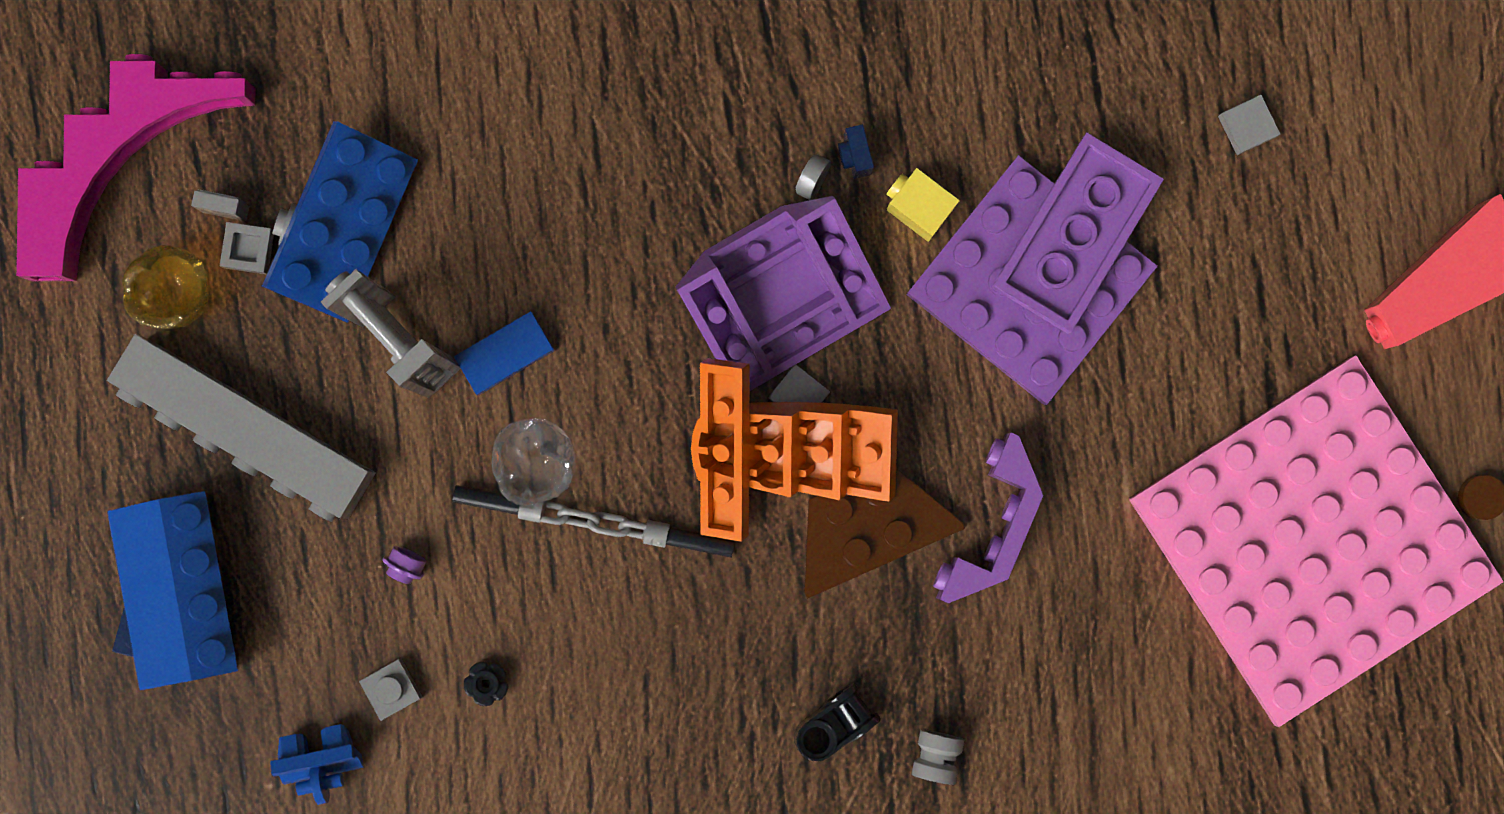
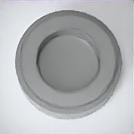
(813, 176)

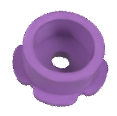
(404, 565)

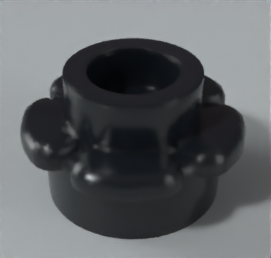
(498, 685)

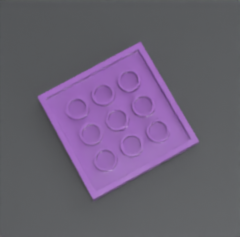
(1009, 336)

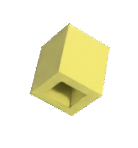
(920, 203)

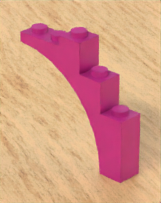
(60, 197)

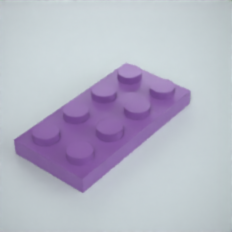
(1077, 233)

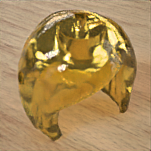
(174, 286)

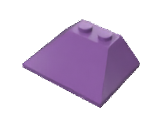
(782, 288)

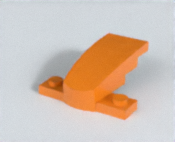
(783, 449)

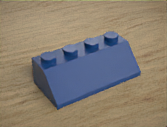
(172, 590)

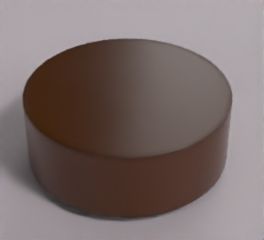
(1481, 497)

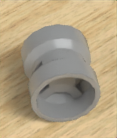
(937, 757)

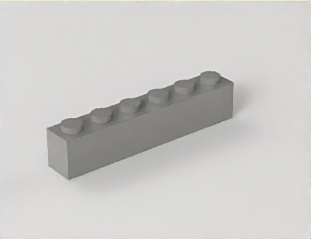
(240, 427)

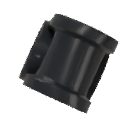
(837, 723)

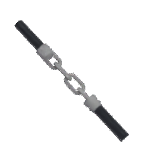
(654, 532)

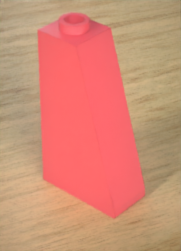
(1446, 280)

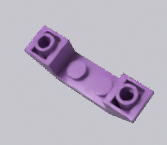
(1013, 467)

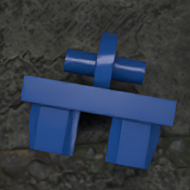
(298, 764)

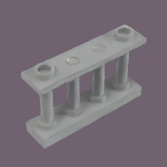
(416, 364)

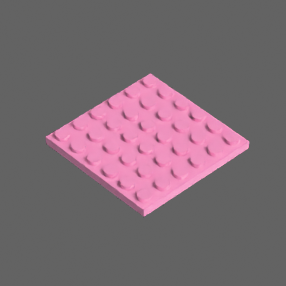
(1316, 541)

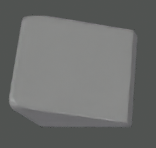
(798, 387)

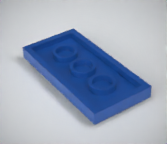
(339, 215)

